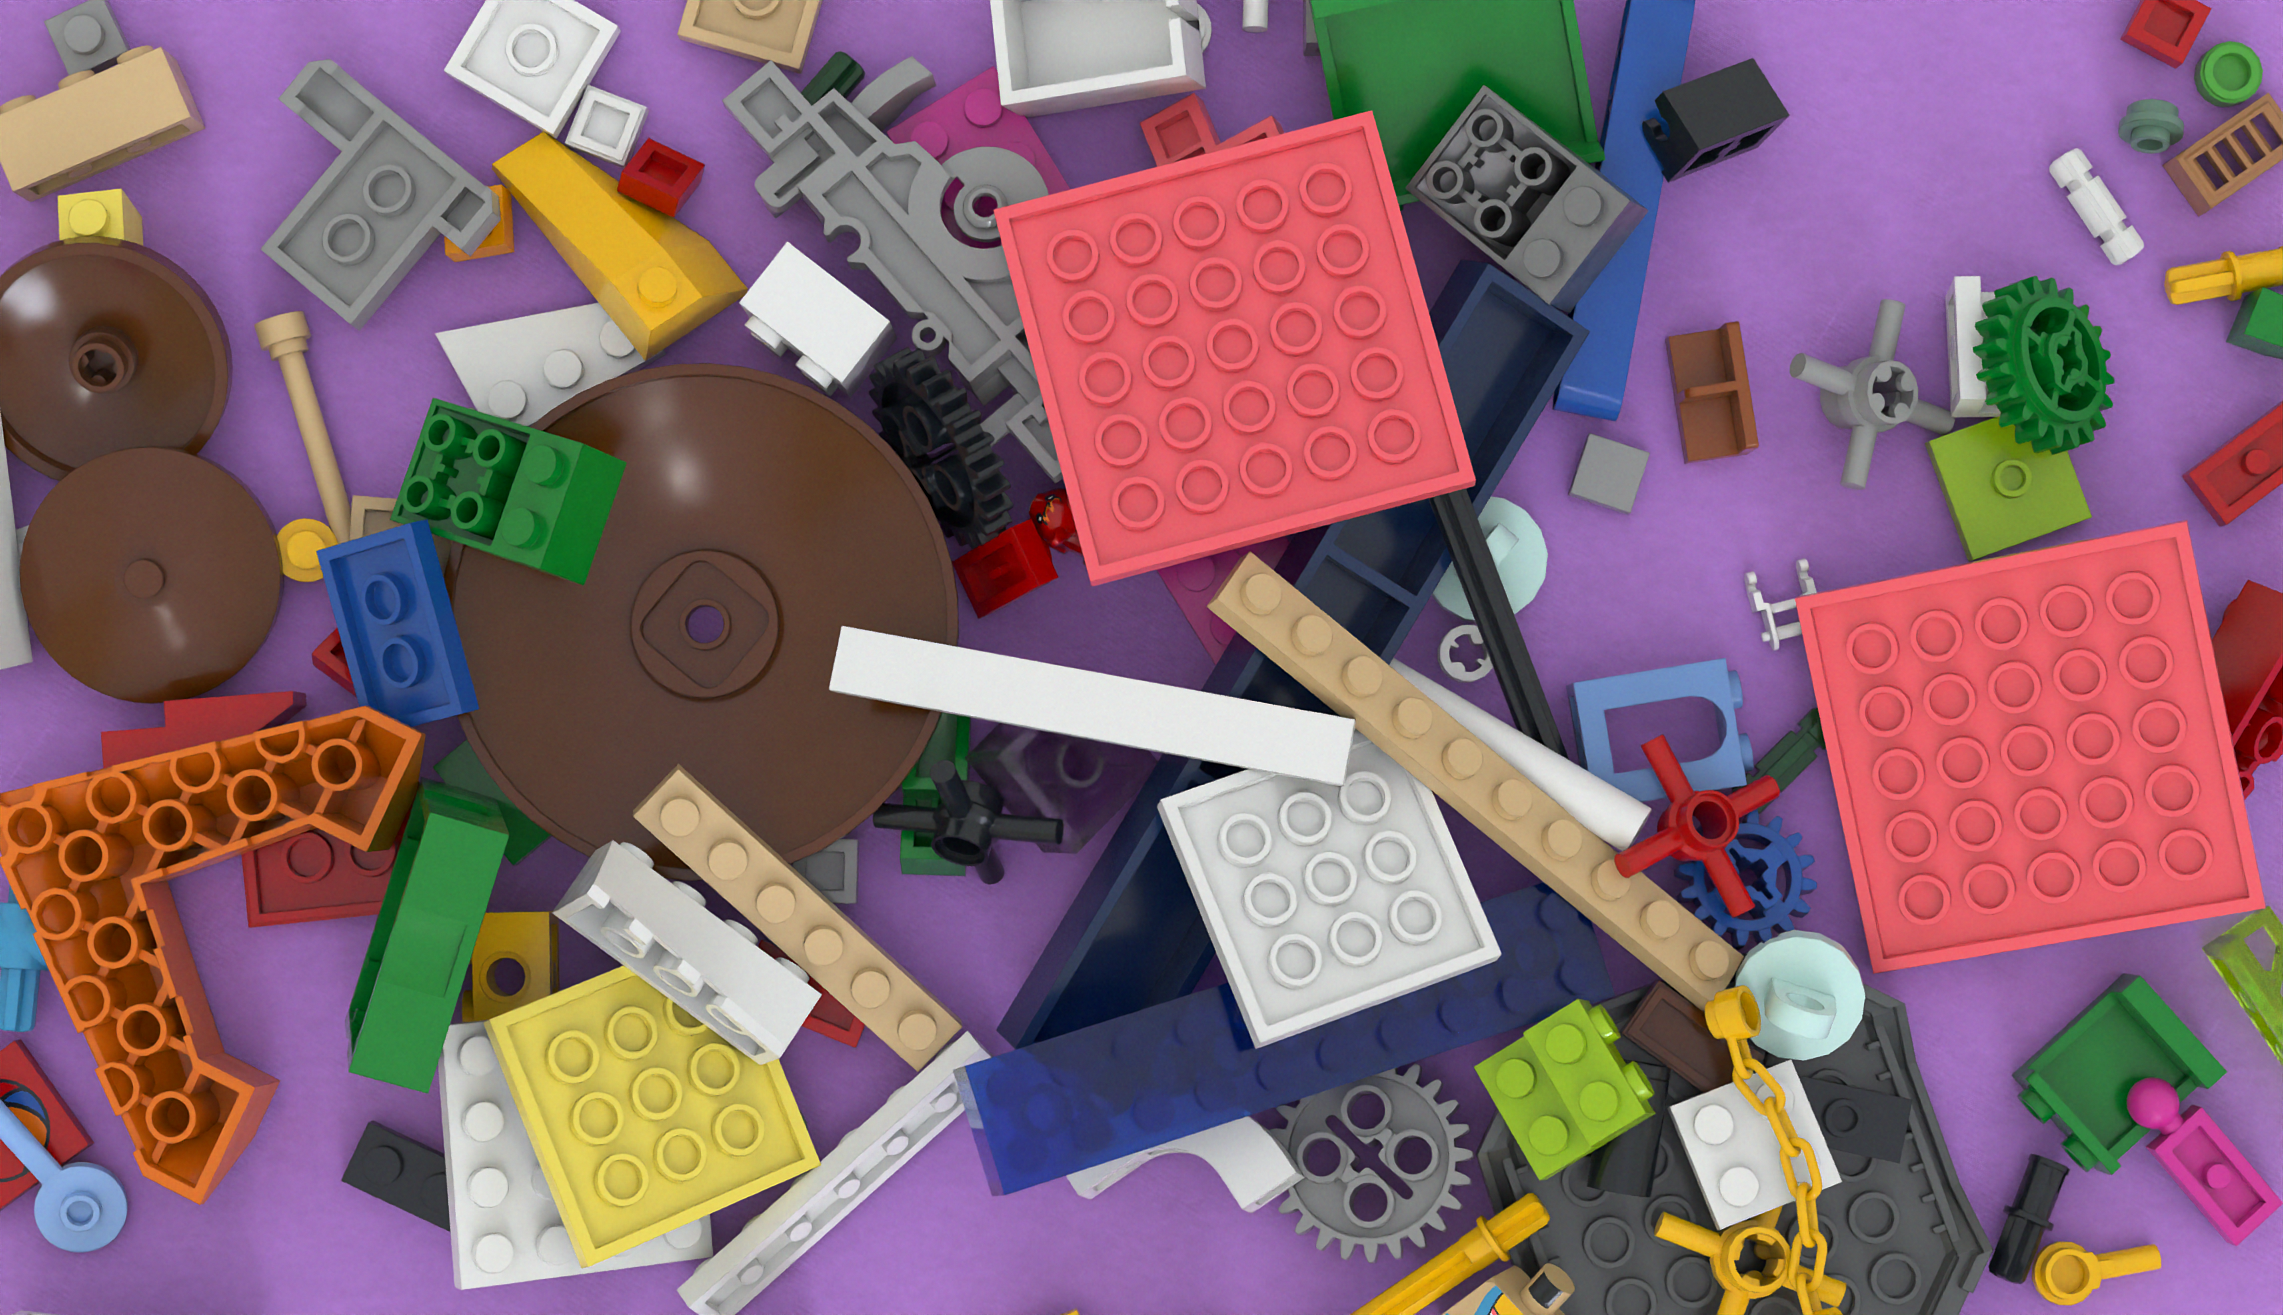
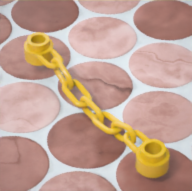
(1736, 1018)

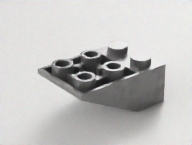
(1526, 200)

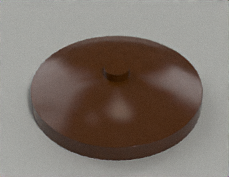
(107, 354)
(151, 574)

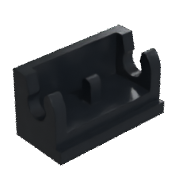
(1714, 119)

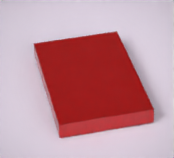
(315, 879)

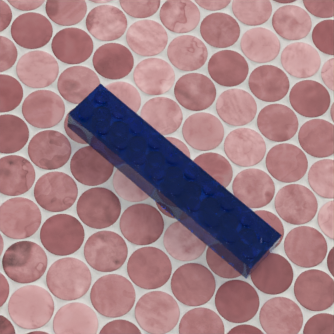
(1197, 1068)

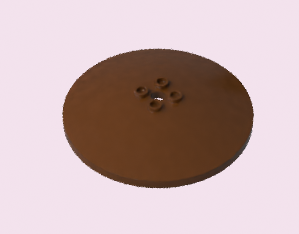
(732, 502)

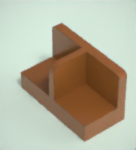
(1712, 394)

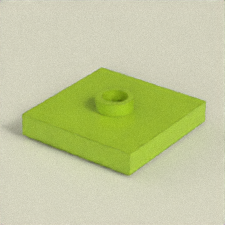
(2002, 488)

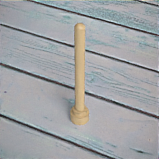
(286, 342)

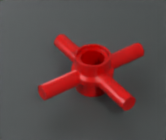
(1678, 836)

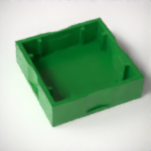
(424, 935)

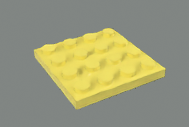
(643, 1112)

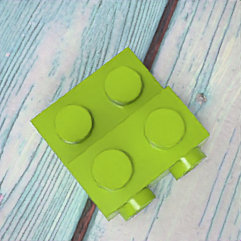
(1566, 1087)

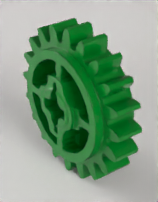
(2043, 365)

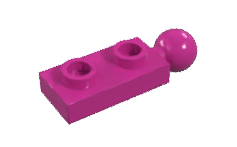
(2202, 1161)

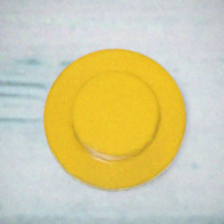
(299, 545)

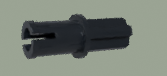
(2028, 1219)

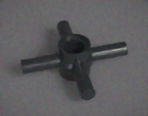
(968, 823)

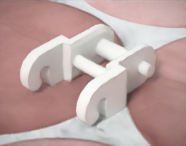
(1773, 633)

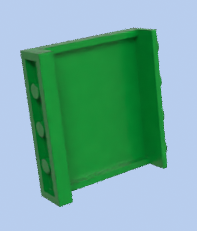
(1431, 57)

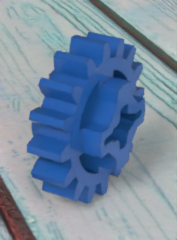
(1763, 891)

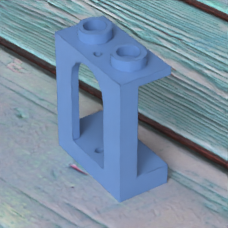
(1701, 679)

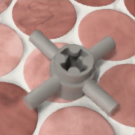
(1871, 394)

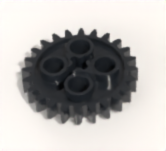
(924, 411)

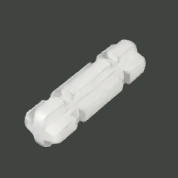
(2096, 206)

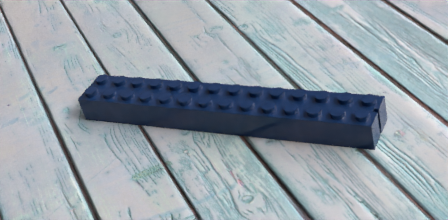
(1135, 923)

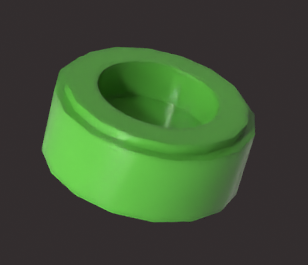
(2228, 74)

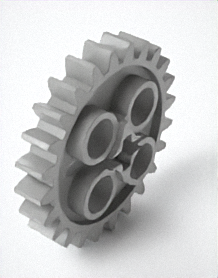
(1329, 1199)

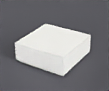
(607, 126)

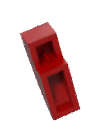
(201, 722)

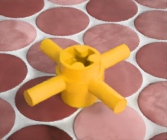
(1726, 1247)

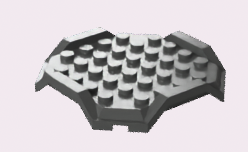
(1890, 1228)

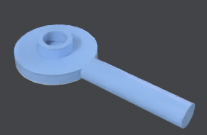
(77, 1203)

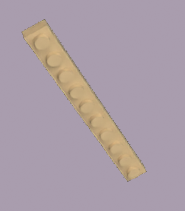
(1473, 780)

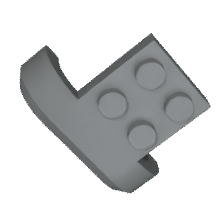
(375, 201)

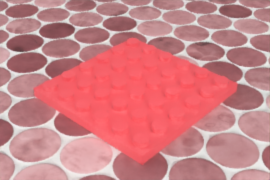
(1233, 348)
(2031, 749)

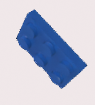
(398, 625)

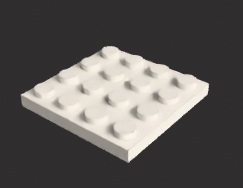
(1326, 890)
(497, 1193)

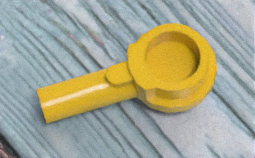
(2069, 1273)

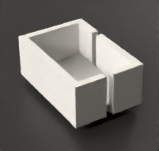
(1093, 52)

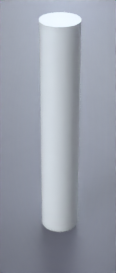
(1587, 798)

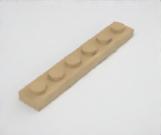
(797, 917)

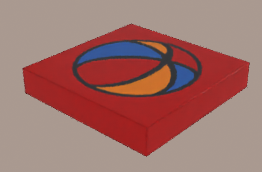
(42, 1111)

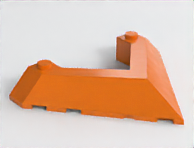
(94, 875)

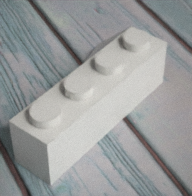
(688, 951)

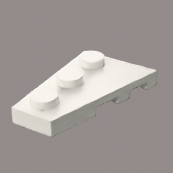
(539, 360)

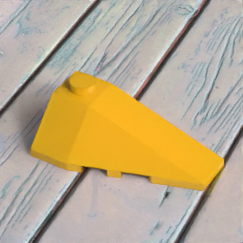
(634, 260)

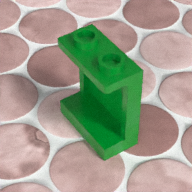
(2097, 1058)

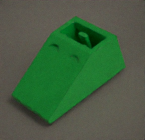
(509, 490)

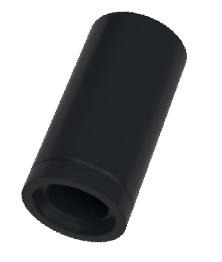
(1630, 1160)

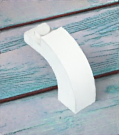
(1241, 1152)

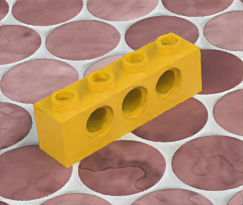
(518, 935)

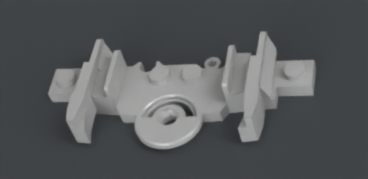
(893, 202)

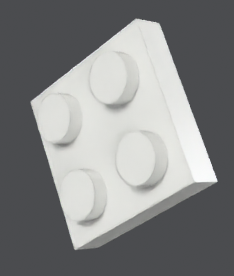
(533, 57)
(1738, 1151)

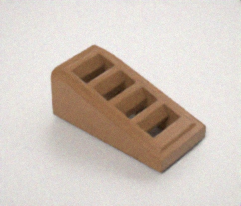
(2194, 181)

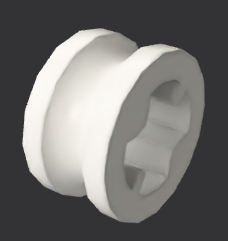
(1456, 670)

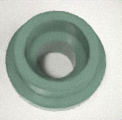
(2151, 126)

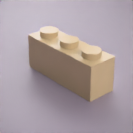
(95, 122)

